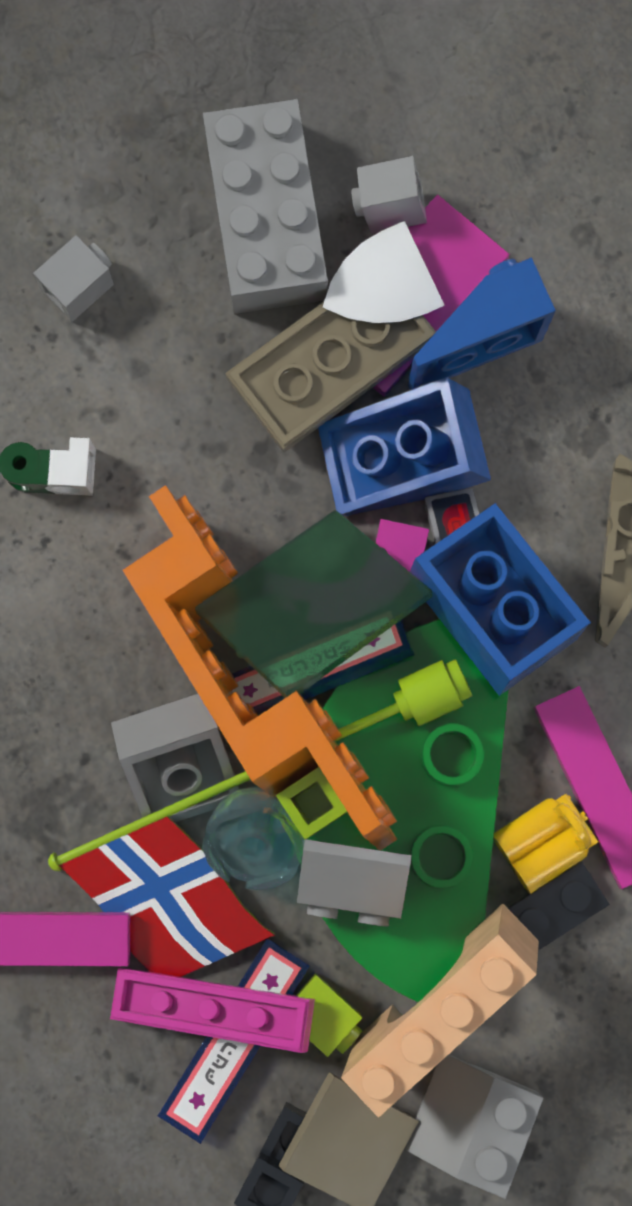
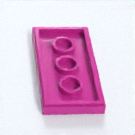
(457, 260)

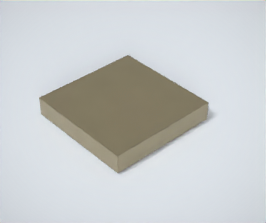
(346, 1146)

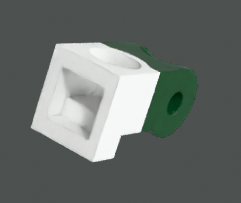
(50, 470)

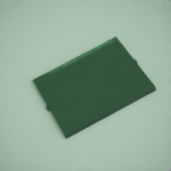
(313, 604)

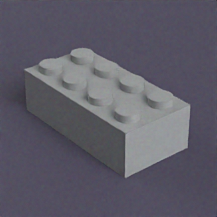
(266, 206)

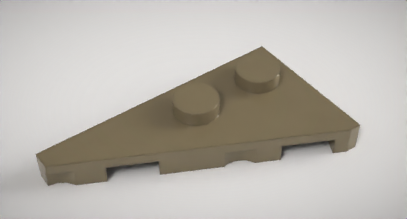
(616, 575)

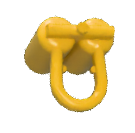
(545, 841)

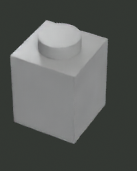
(389, 194)
(75, 277)

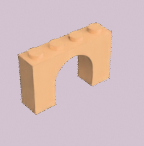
(402, 1049)

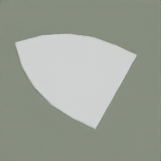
(383, 280)

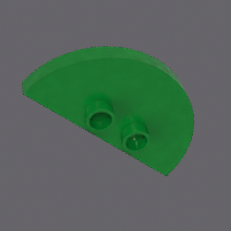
(444, 798)

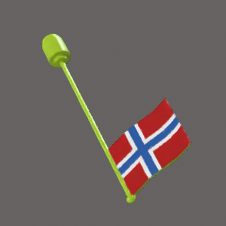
(160, 875)

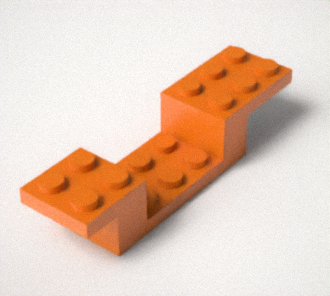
(286, 738)

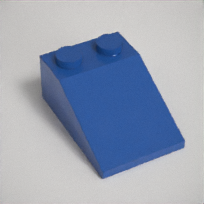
(496, 319)
(404, 449)

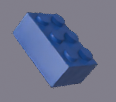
(498, 599)

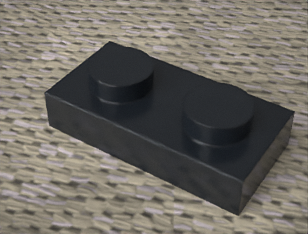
(560, 905)

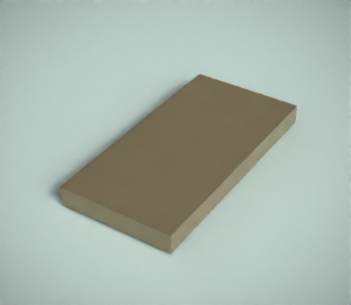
(321, 369)

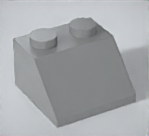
(173, 756)
(353, 881)
(474, 1124)

